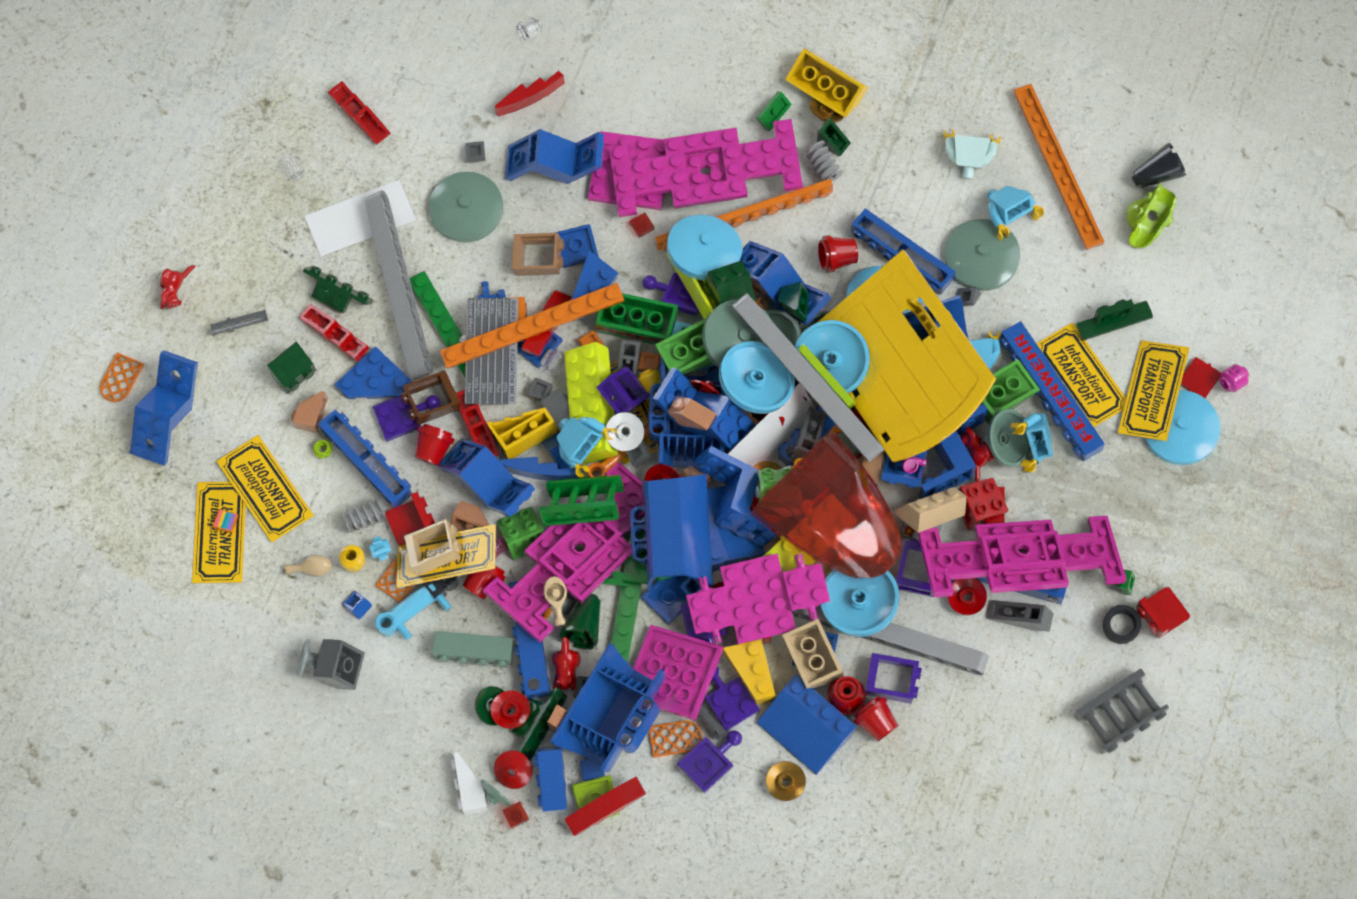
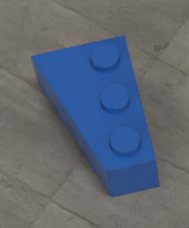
(594, 276)
(551, 778)

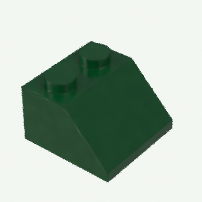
(729, 283)
(291, 368)

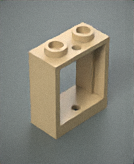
(427, 534)

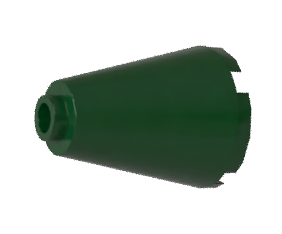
(583, 624)

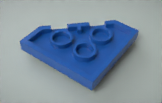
(373, 378)

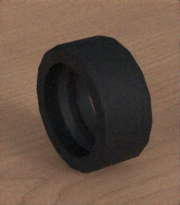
(1122, 609)

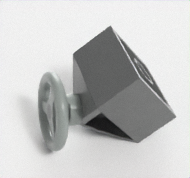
(334, 664)

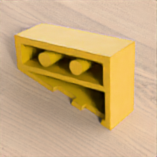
(522, 432)
(752, 668)

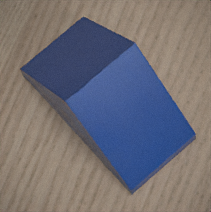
(552, 447)

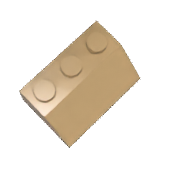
(933, 509)
(813, 655)

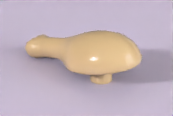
(313, 565)
(555, 594)

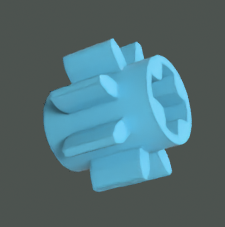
(380, 548)

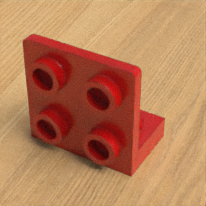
(982, 502)

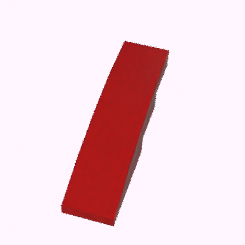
(523, 97)
(359, 113)
(334, 332)
(536, 344)
(476, 424)
(605, 806)

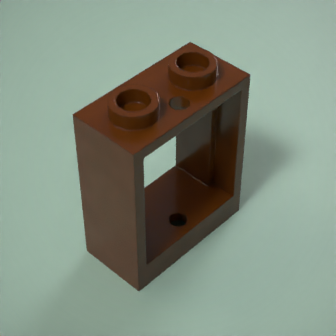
(441, 379)

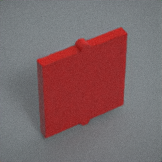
(1200, 377)

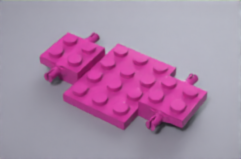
(758, 598)

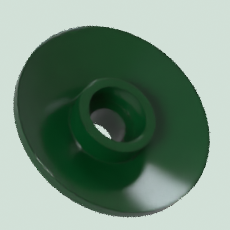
(482, 700)

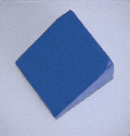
(357, 604)
(590, 770)

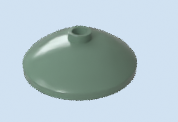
(1007, 447)

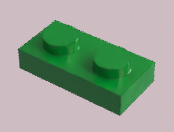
(773, 110)

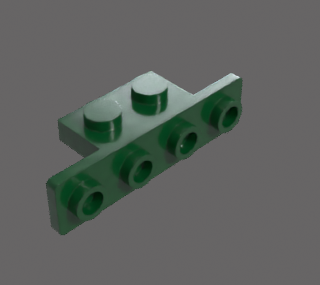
(334, 293)
(1113, 318)
(536, 725)

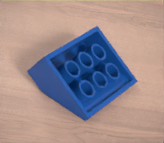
(726, 545)
(806, 725)

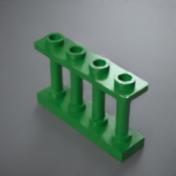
(581, 512)

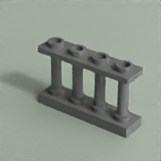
(1119, 691)

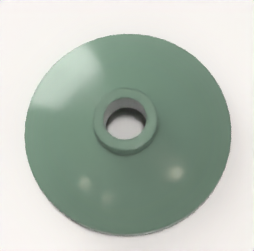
(494, 795)

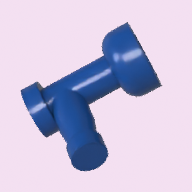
(486, 293)

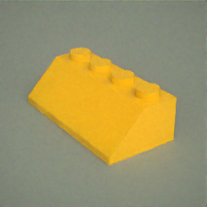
(826, 83)

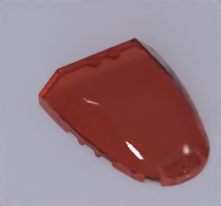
(833, 512)

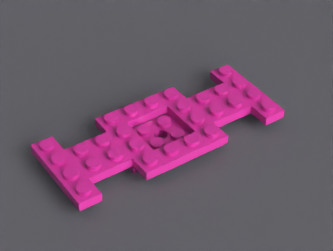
(728, 166)
(997, 556)
(557, 557)

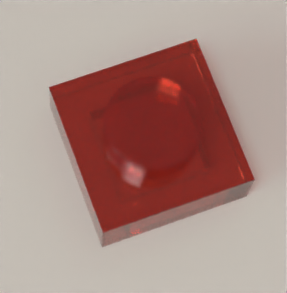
(641, 225)
(515, 815)

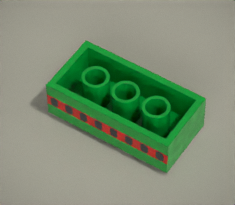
(638, 319)

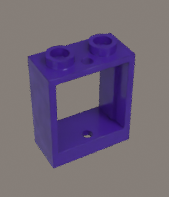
(617, 385)
(909, 584)
(889, 694)

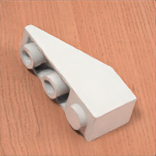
(472, 793)

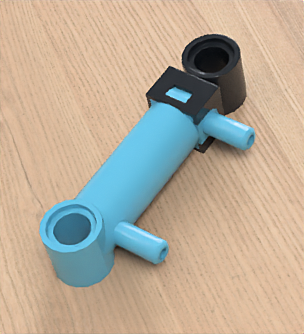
(414, 604)

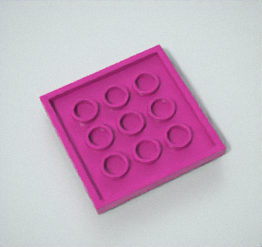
(639, 147)
(687, 669)

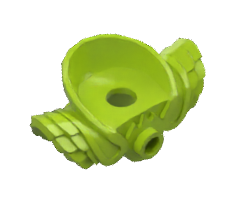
(1144, 230)

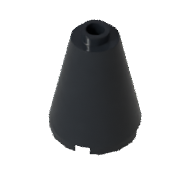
(1159, 168)

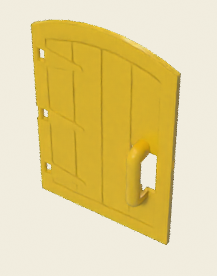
(912, 385)

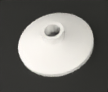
(633, 438)

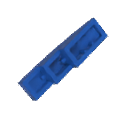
(531, 468)

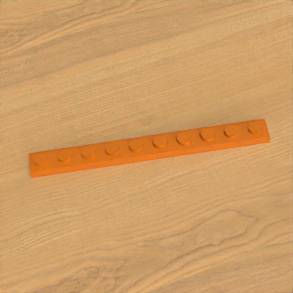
(1058, 167)
(766, 207)
(532, 325)

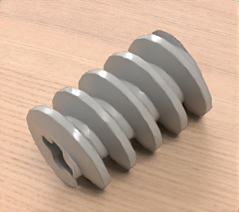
(822, 163)
(364, 515)

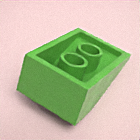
(685, 349)
(1009, 390)

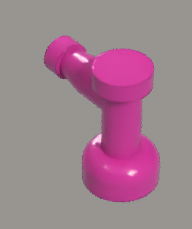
(911, 464)

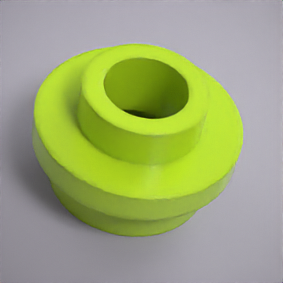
(318, 445)

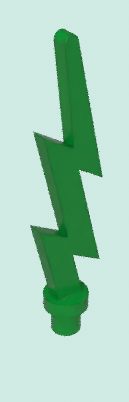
(619, 577)

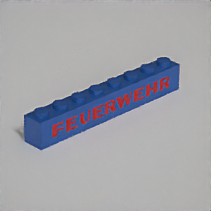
(1052, 392)

